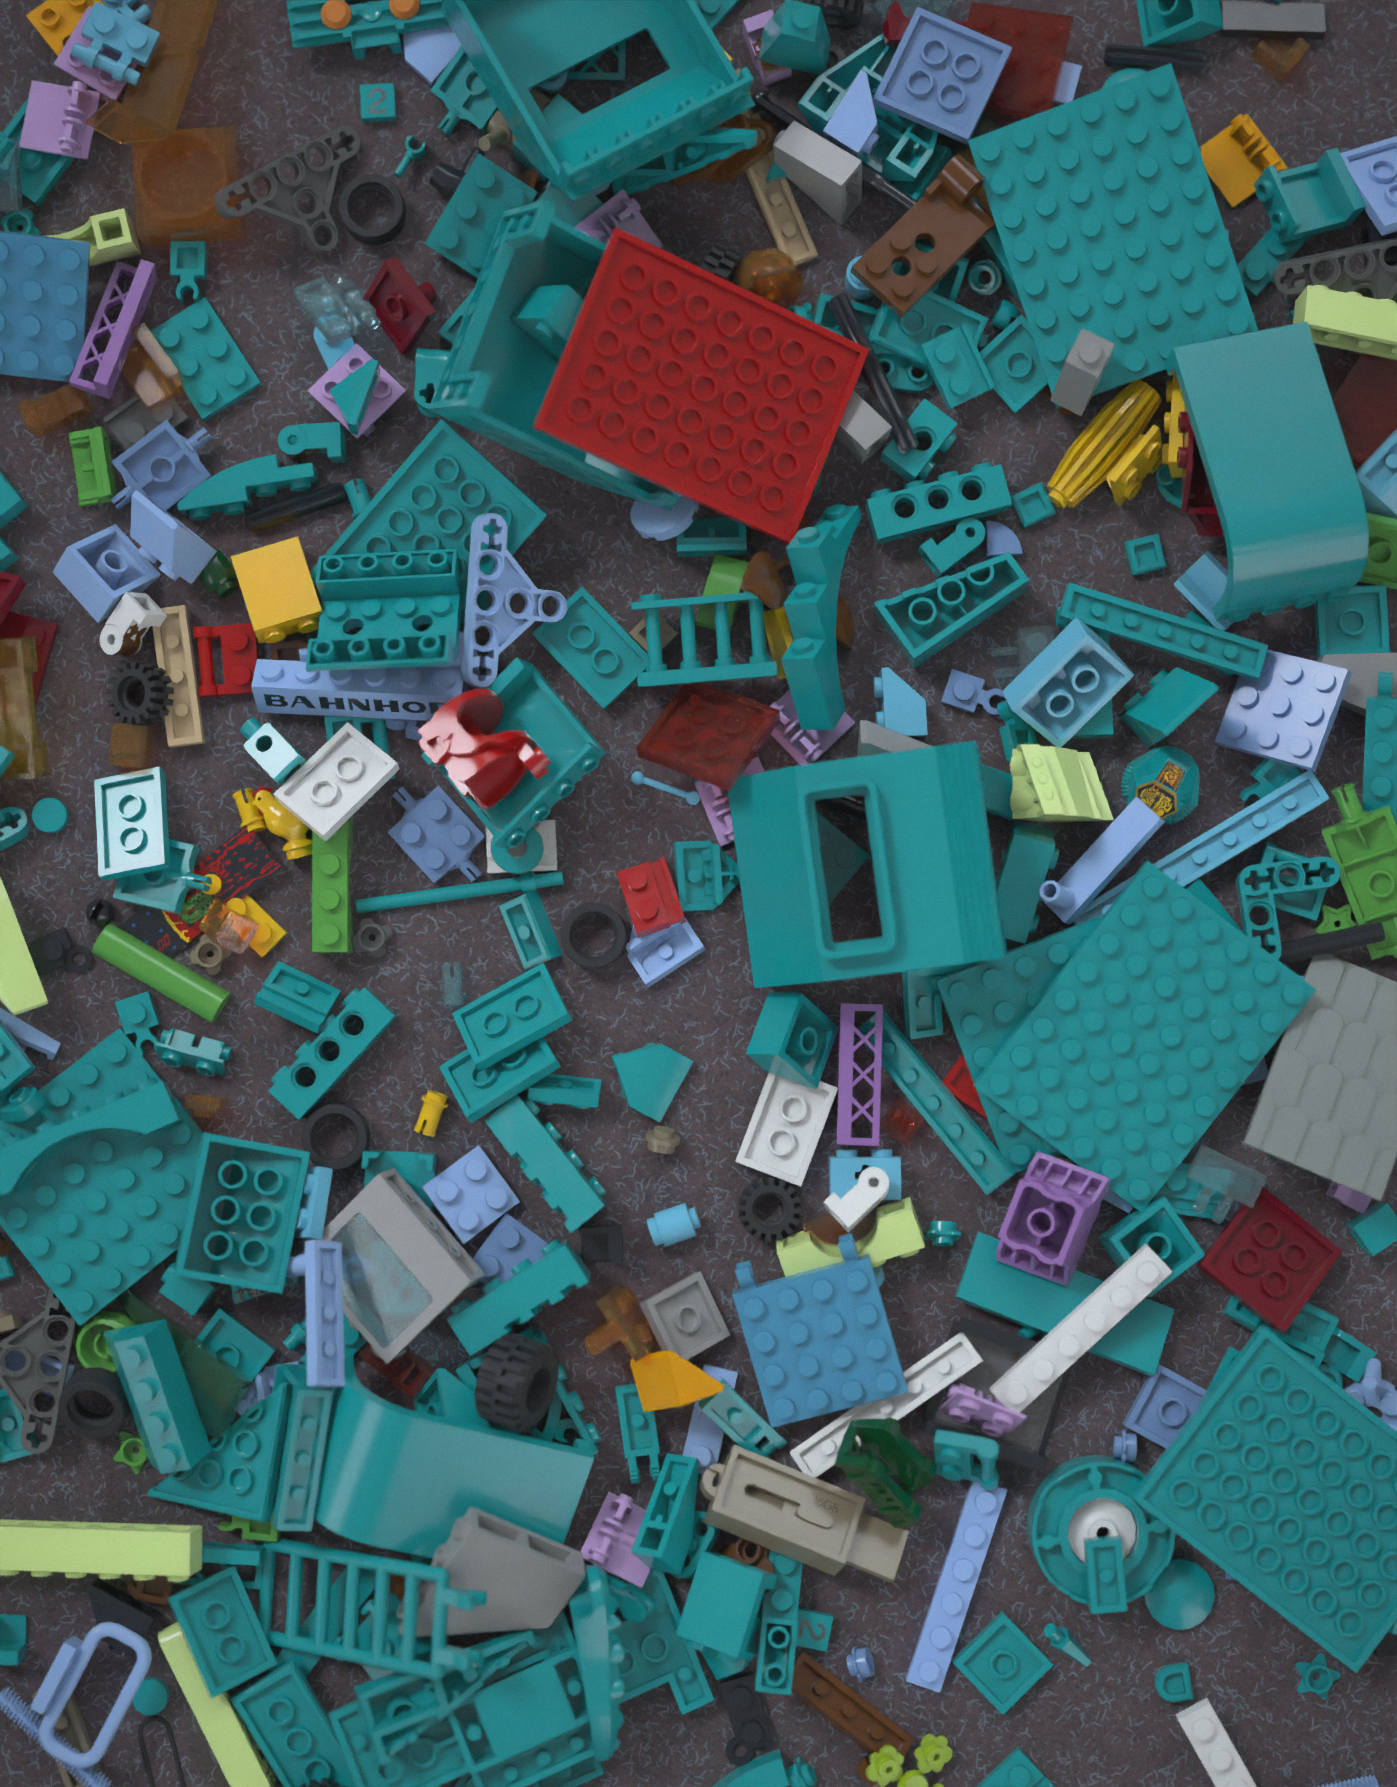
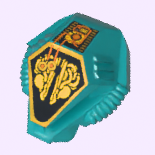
(1165, 781)

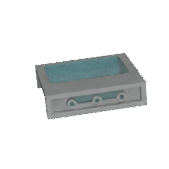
(396, 1264)

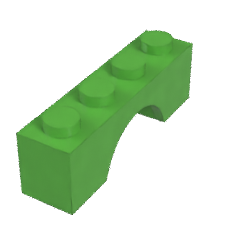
(330, 891)

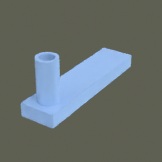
(1101, 861)
(324, 1311)

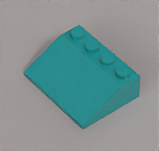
(241, 1213)

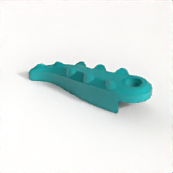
(599, 1660)

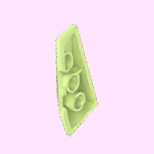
(19, 980)

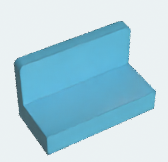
(1204, 586)

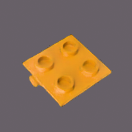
(58, 19)
(1238, 158)

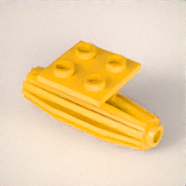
(1112, 450)

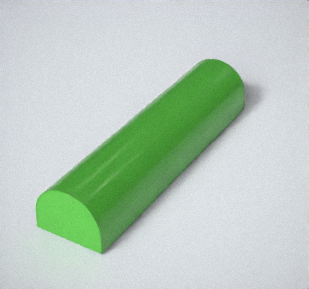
(161, 972)

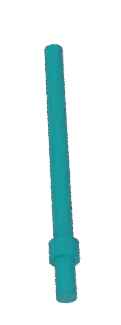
(526, 883)

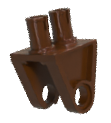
(730, 168)

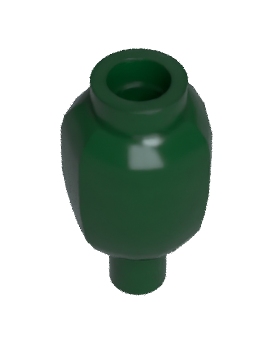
(219, 575)

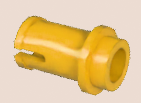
(248, 812)
(431, 1113)

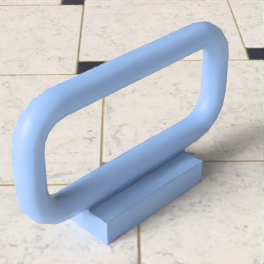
(63, 1679)

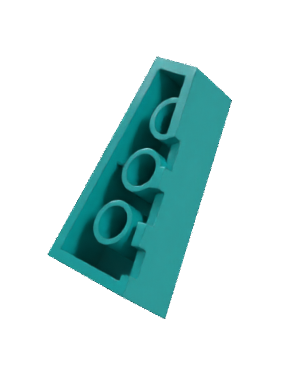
(546, 1161)
(518, 1296)

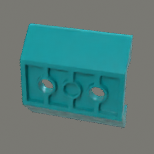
(388, 599)

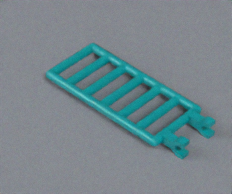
(444, 1596)

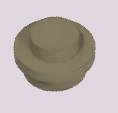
(662, 1140)

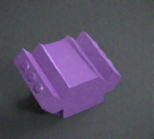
(1051, 1218)

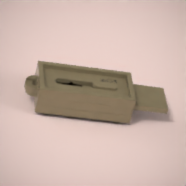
(799, 1516)

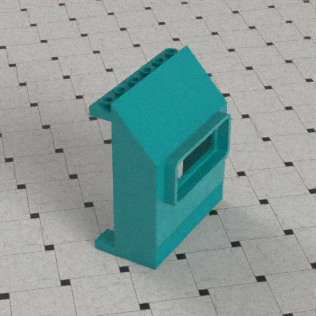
(532, 41)
(502, 373)
(926, 858)

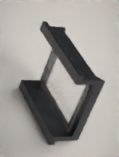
(1001, 1352)

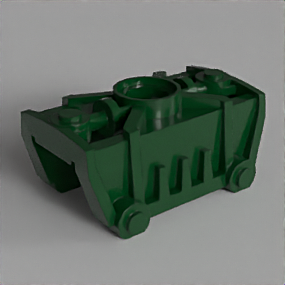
(883, 1455)

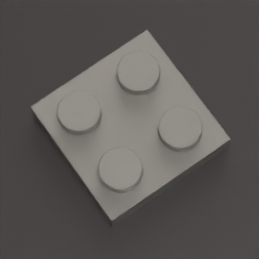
(685, 1317)

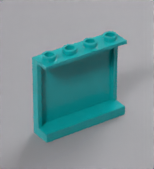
(572, 750)

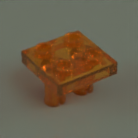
(623, 1324)

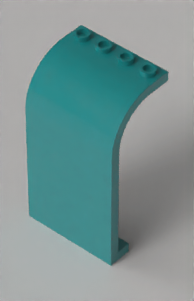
(1274, 469)
(409, 1475)

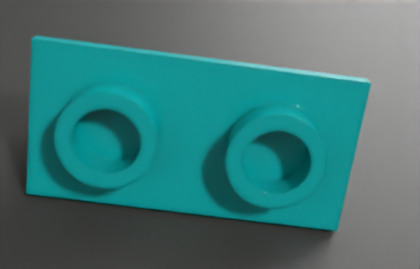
(177, 1050)

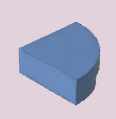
(1001, 540)

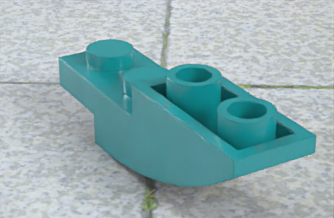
(232, 487)
(779, 1627)

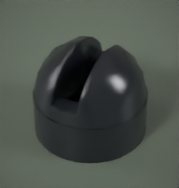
(104, 916)

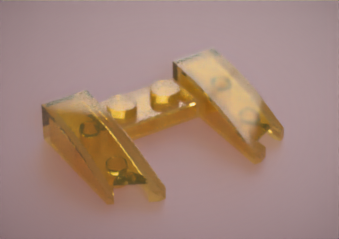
(18, 711)

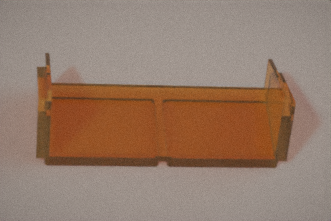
(156, 103)

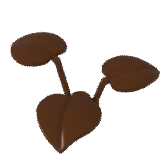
(763, 581)

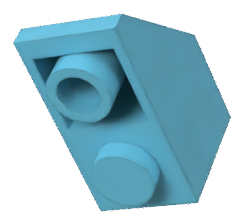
(901, 705)

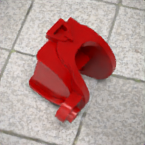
(476, 760)

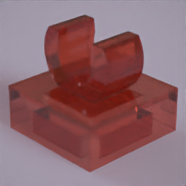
(901, 1121)

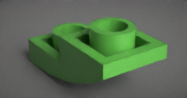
(723, 579)

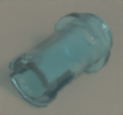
(452, 987)

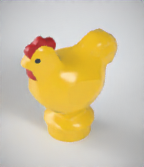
(283, 823)

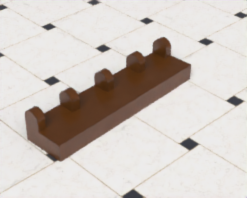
(845, 1708)

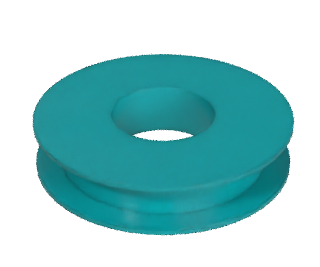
(524, 863)

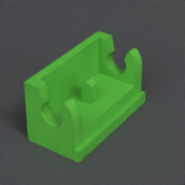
(93, 466)

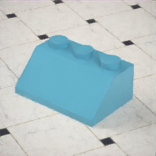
(1067, 683)

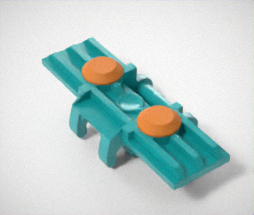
(363, 24)

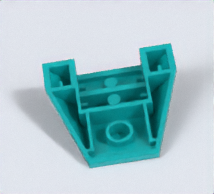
(902, 144)

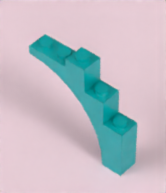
(811, 609)

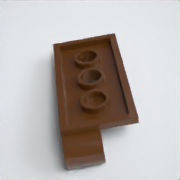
(945, 219)

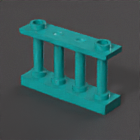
(690, 668)

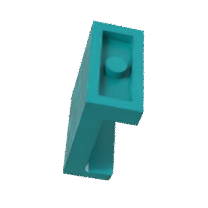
(1310, 197)
(723, 1605)

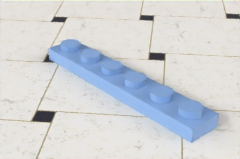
(955, 1586)

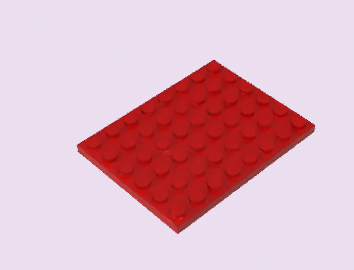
(701, 387)

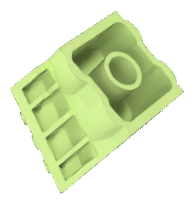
(1056, 786)

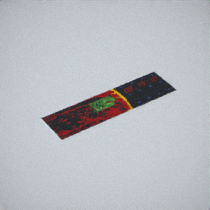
(242, 867)

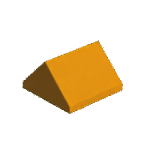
(670, 1381)

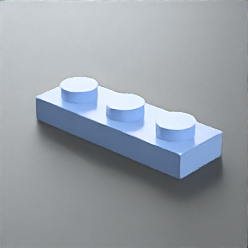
(704, 1435)

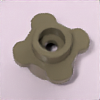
(200, 955)

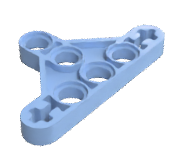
(502, 584)

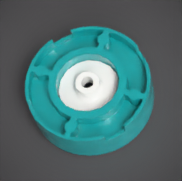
(1079, 1501)

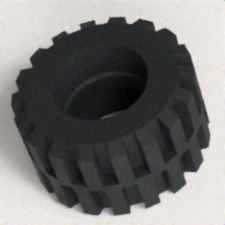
(516, 1382)

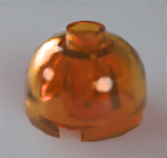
(769, 275)

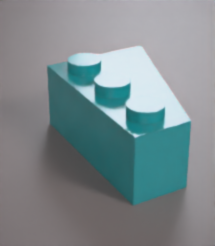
(1022, 873)

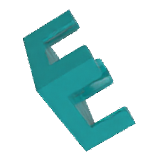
(414, 1167)
(393, 1638)

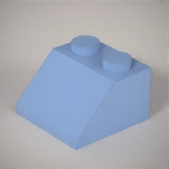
(167, 540)
(104, 569)

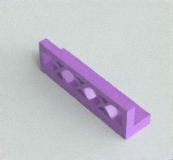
(121, 332)
(845, 1078)

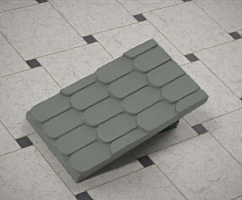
(1335, 1081)

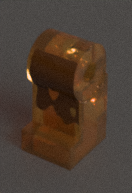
(54, 410)

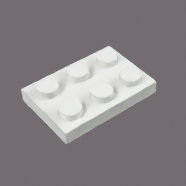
(336, 781)
(786, 1128)

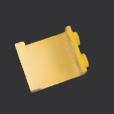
(278, 590)

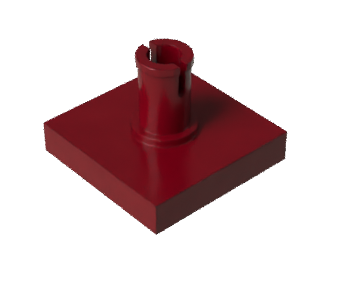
(401, 304)

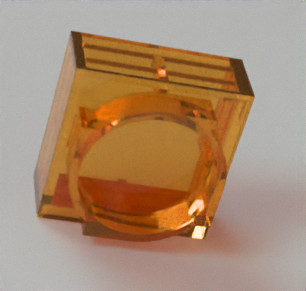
(178, 186)

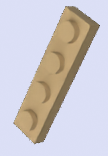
(176, 657)

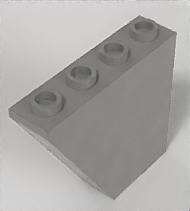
(521, 1571)

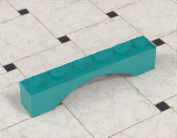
(144, 1111)

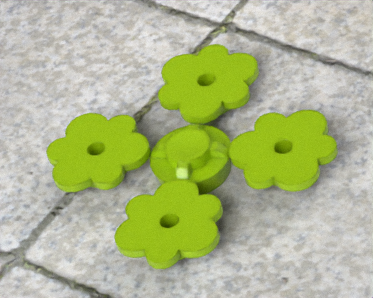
(931, 1756)

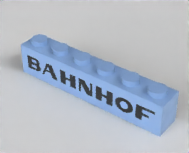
(365, 693)

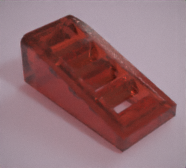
(399, 1380)

